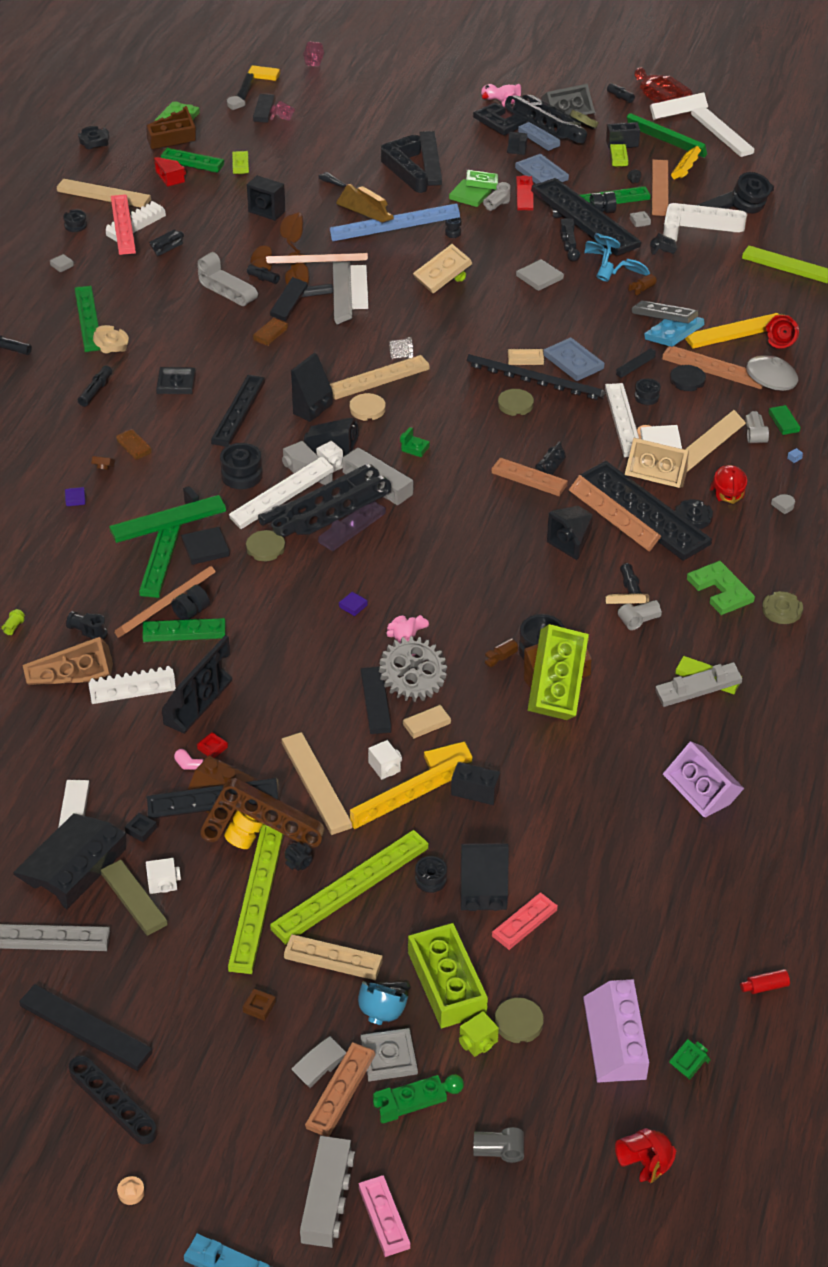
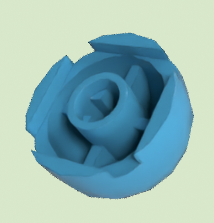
(380, 1003)

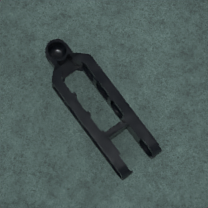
(566, 128)
(351, 486)

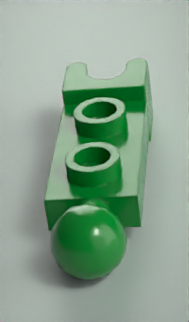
(415, 1096)

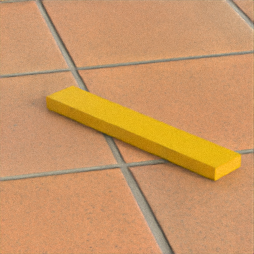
(729, 331)
(404, 793)

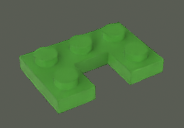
(734, 592)

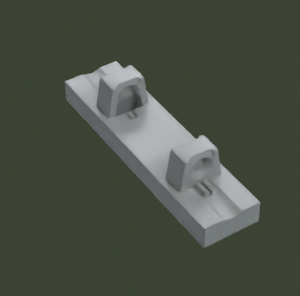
(698, 684)

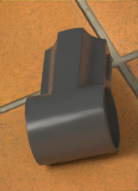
(507, 1144)

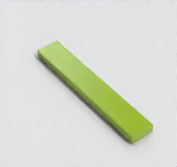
(786, 264)

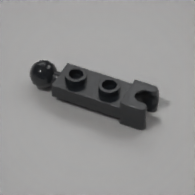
(568, 238)

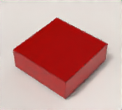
(212, 745)

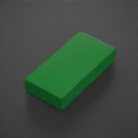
(784, 420)

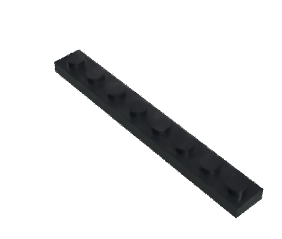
(542, 379)

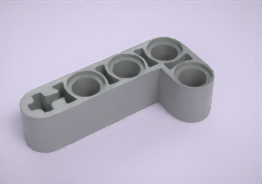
(224, 283)

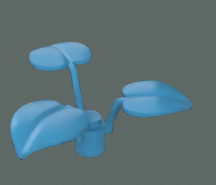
(606, 268)

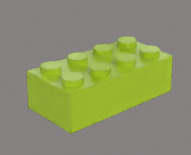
(558, 672)
(447, 975)

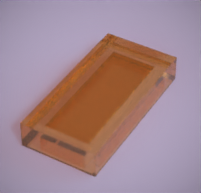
(270, 331)
(134, 444)

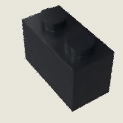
(623, 134)
(475, 783)

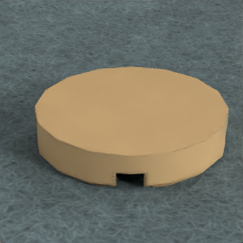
(367, 406)

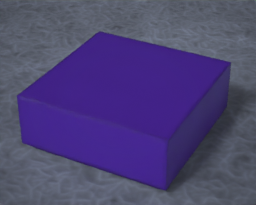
(75, 496)
(353, 604)

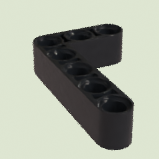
(397, 158)

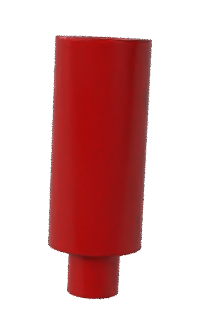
(766, 982)

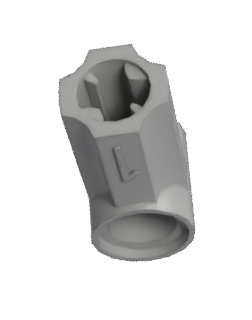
(499, 196)
(756, 430)
(635, 615)

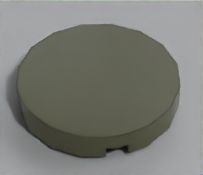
(584, 118)
(515, 402)
(265, 545)
(782, 607)
(519, 1020)

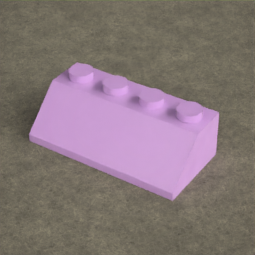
(616, 1032)

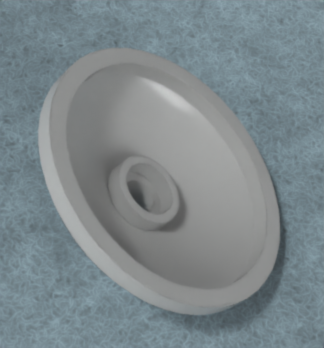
(772, 372)

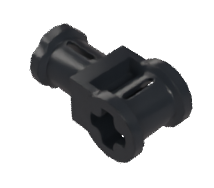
(90, 624)

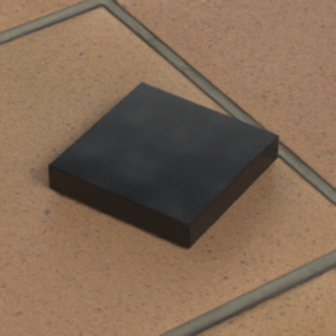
(176, 380)
(205, 545)

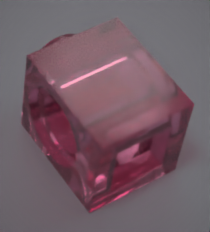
(313, 53)

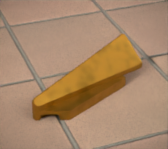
(365, 203)

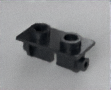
(167, 242)
(551, 460)

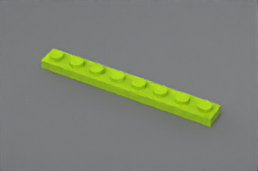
(349, 886)
(256, 901)

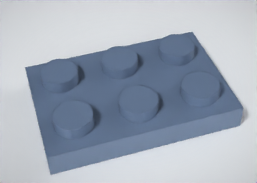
(541, 169)
(573, 359)

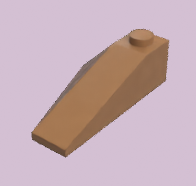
(71, 665)

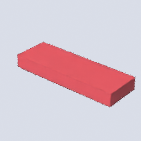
(524, 921)

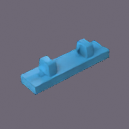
(204, 1250)

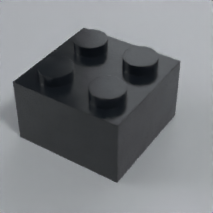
(266, 197)

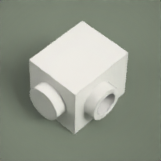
(332, 454)
(384, 759)
(162, 875)

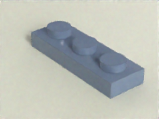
(539, 136)

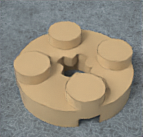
(110, 339)

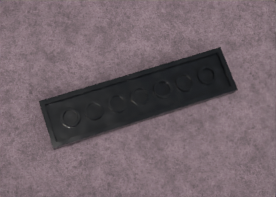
(584, 214)
(675, 531)

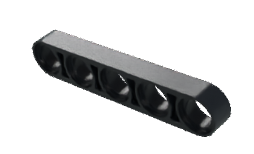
(115, 1110)

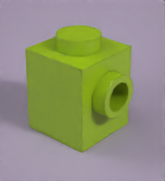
(478, 1034)

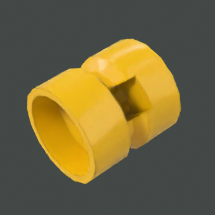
(242, 830)

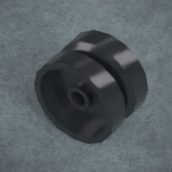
(751, 192)
(241, 466)
(531, 629)

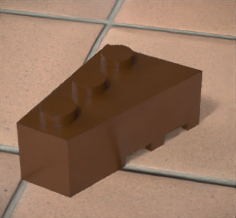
(172, 130)

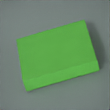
(481, 179)
(468, 194)

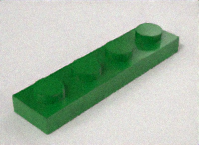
(194, 160)
(184, 630)

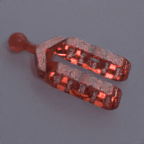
(661, 87)

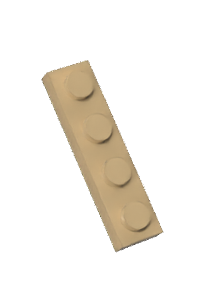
(333, 957)

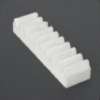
(140, 219)
(132, 685)

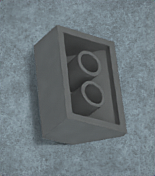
(569, 99)

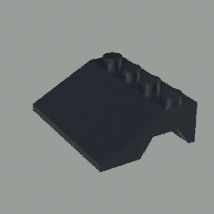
(198, 689)
(73, 857)

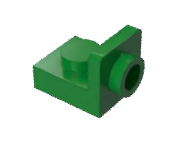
(412, 444)
(690, 1058)

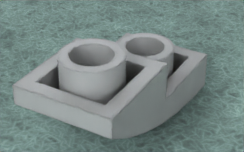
(318, 1061)

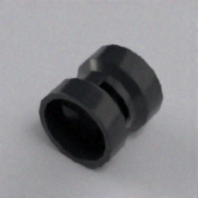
(453, 227)

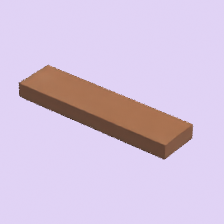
(529, 476)
(340, 1090)

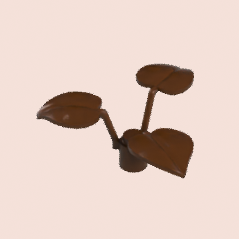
(292, 230)

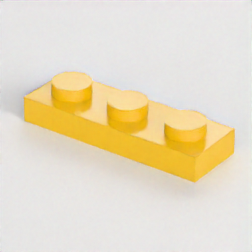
(686, 163)

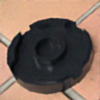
(688, 377)
(695, 512)

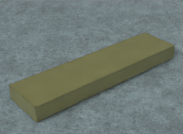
(134, 897)

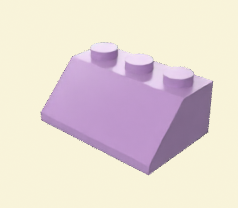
(702, 780)

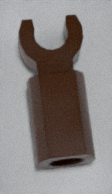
(643, 284)
(501, 652)

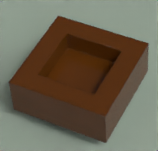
(102, 462)
(259, 1004)

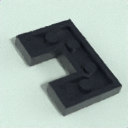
(492, 117)

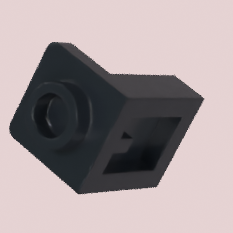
(664, 243)

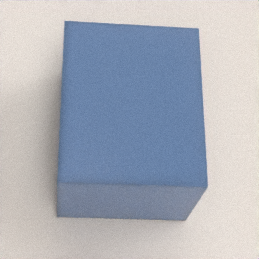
(795, 455)

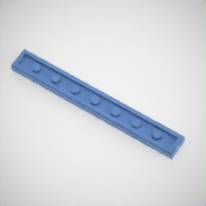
(400, 221)

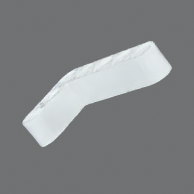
(702, 217)

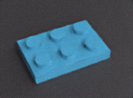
(672, 332)

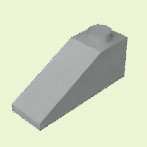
(299, 456)

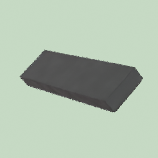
(665, 311)

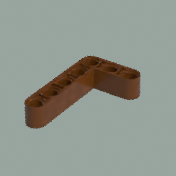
(260, 813)

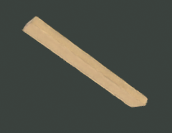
(101, 192)
(379, 376)
(713, 438)
(316, 783)

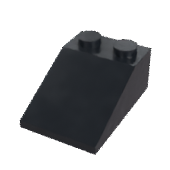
(310, 389)
(484, 877)

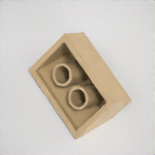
(657, 463)

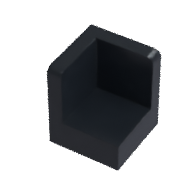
(517, 143)

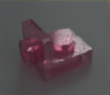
(282, 110)

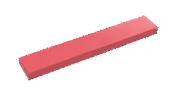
(123, 224)

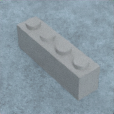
(400, 484)
(326, 1192)

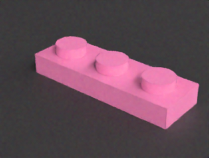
(384, 1216)

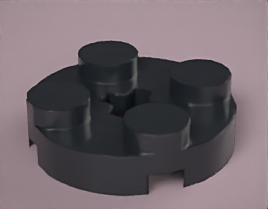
(93, 137)

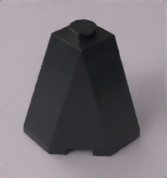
(341, 432)
(569, 529)

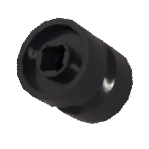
(604, 202)
(190, 603)

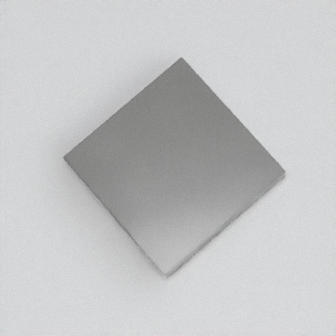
(539, 274)
(393, 1054)

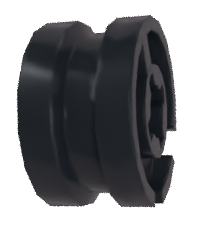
(75, 220)
(647, 391)
(431, 874)

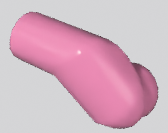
(185, 761)

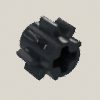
(298, 856)

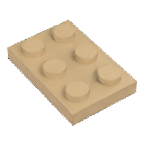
(442, 268)

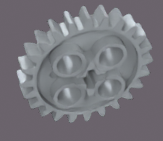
(401, 654)

